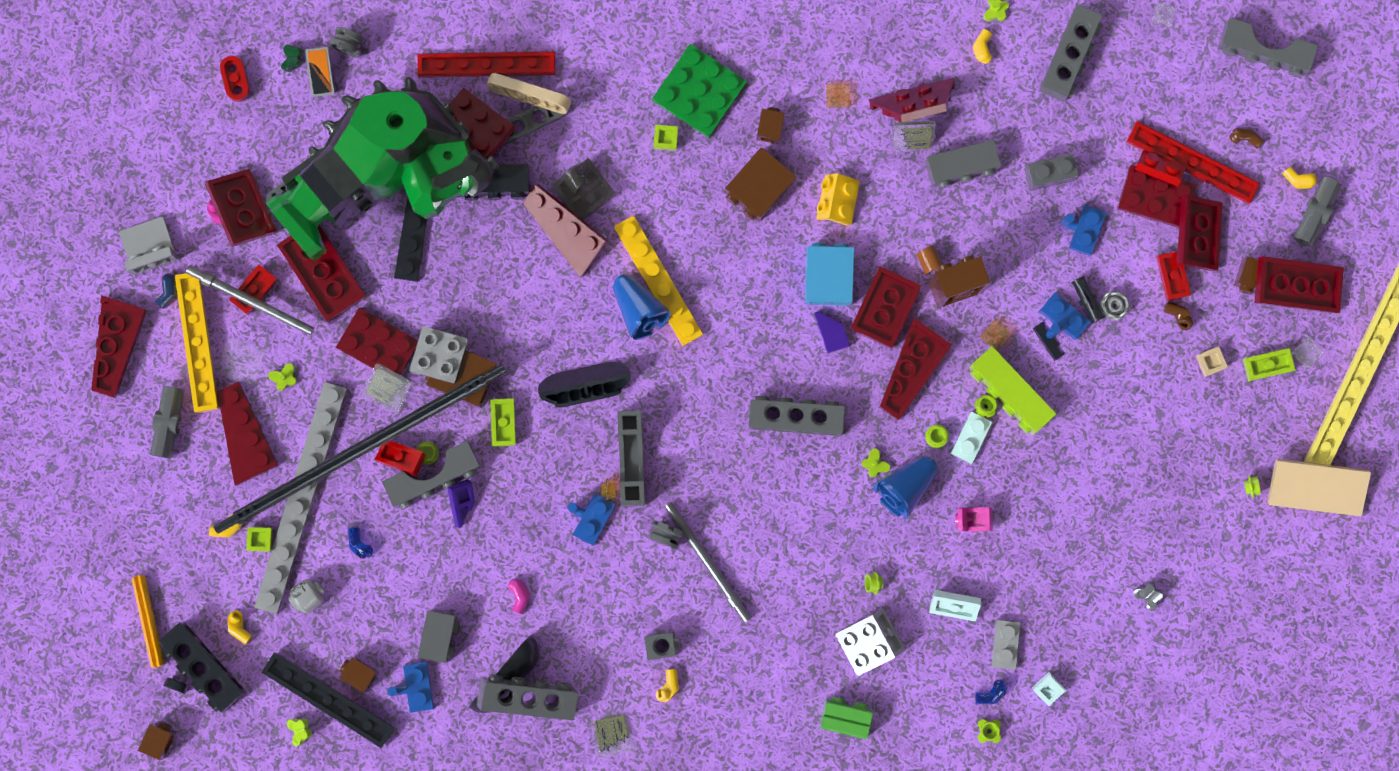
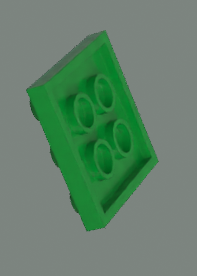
(699, 90)

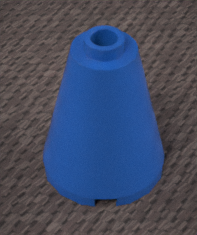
(639, 307)
(906, 486)

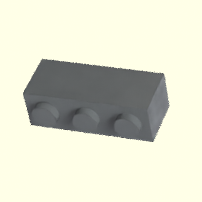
(963, 164)

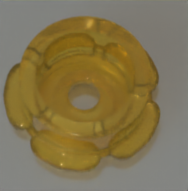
(608, 489)

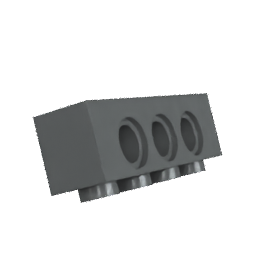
(1080, 19)
(832, 426)
(562, 708)

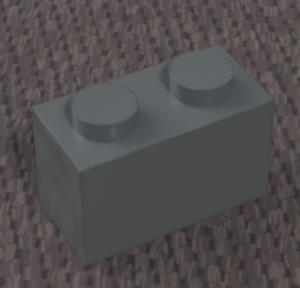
(1051, 172)
(438, 636)

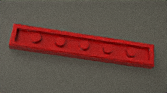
(486, 63)
(1196, 163)

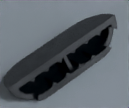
(584, 384)
(518, 665)

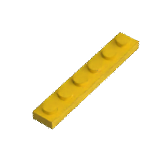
(658, 280)
(197, 343)

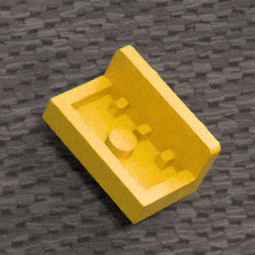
(838, 199)

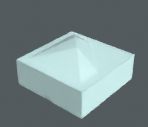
(1048, 689)

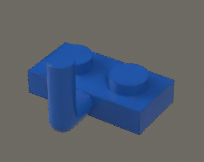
(1085, 230)
(1063, 317)
(592, 518)
(417, 687)

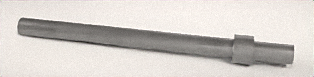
(210, 280)
(734, 600)

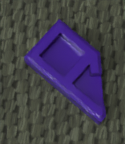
(832, 333)
(461, 500)

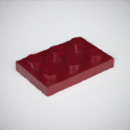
(485, 126)
(1153, 197)
(240, 207)
(1199, 233)
(885, 307)
(376, 341)

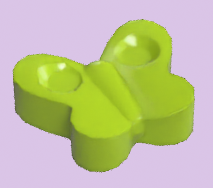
(996, 10)
(283, 377)
(874, 463)
(300, 730)

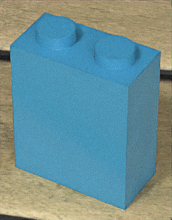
(829, 274)

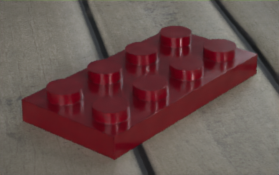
(326, 279)
(1299, 285)

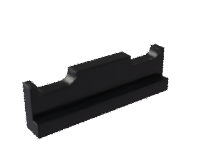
(1049, 344)

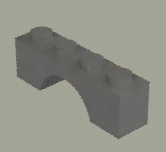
(1240, 40)
(631, 458)
(459, 463)

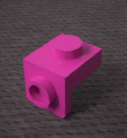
(974, 519)

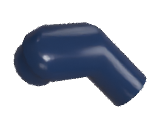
(169, 290)

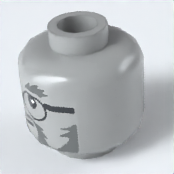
(307, 596)

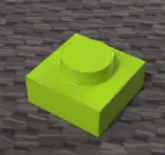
(665, 137)
(259, 539)

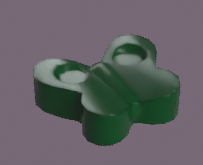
(293, 57)

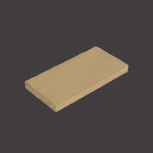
(1318, 487)

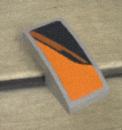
(320, 71)

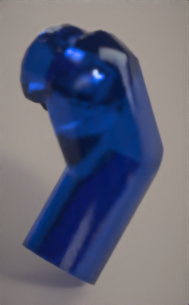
(358, 546)
(994, 695)

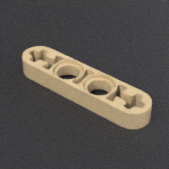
(528, 93)

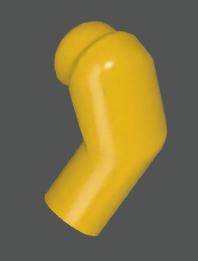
(980, 47)
(1300, 181)
(226, 533)
(235, 627)
(670, 688)

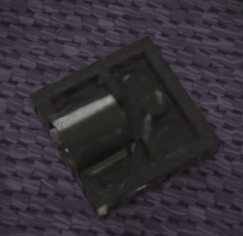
(583, 189)

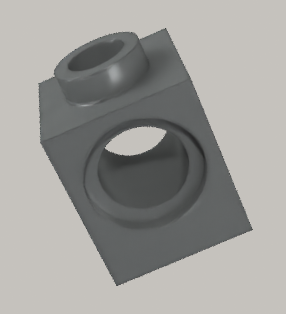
(651, 651)

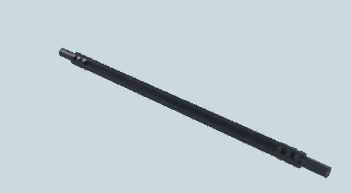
(359, 449)

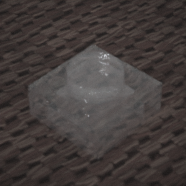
(1307, 353)

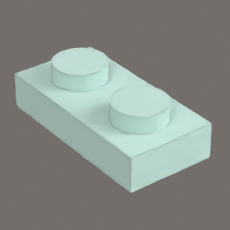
(971, 437)
(955, 605)

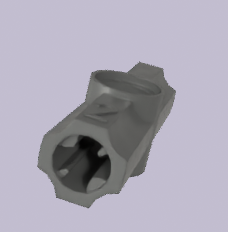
(1317, 212)
(166, 422)

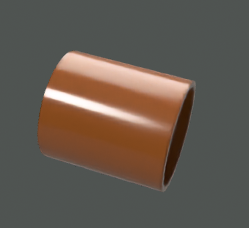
(929, 259)

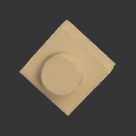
(1211, 361)

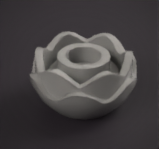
(1119, 300)

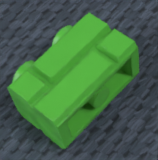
(845, 718)

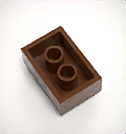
(958, 281)

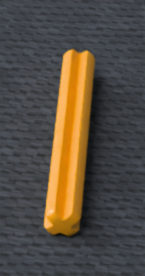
(148, 621)

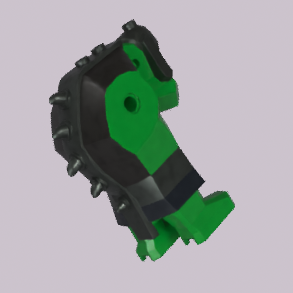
(374, 152)

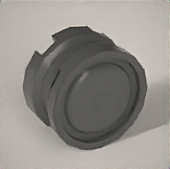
(347, 42)
(665, 534)

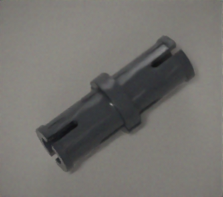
(1094, 314)

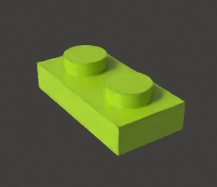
(1269, 364)
(503, 422)

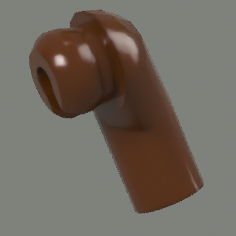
(1248, 134)
(1181, 315)

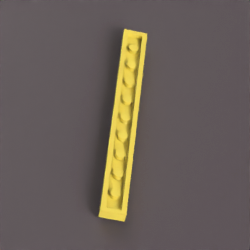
(1357, 376)

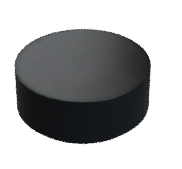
(175, 685)

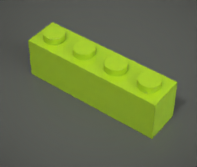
(1012, 391)

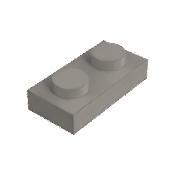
(1005, 644)

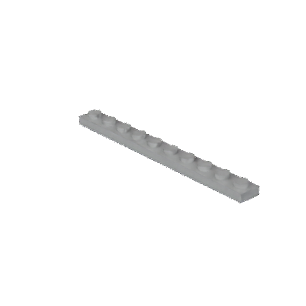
(300, 503)

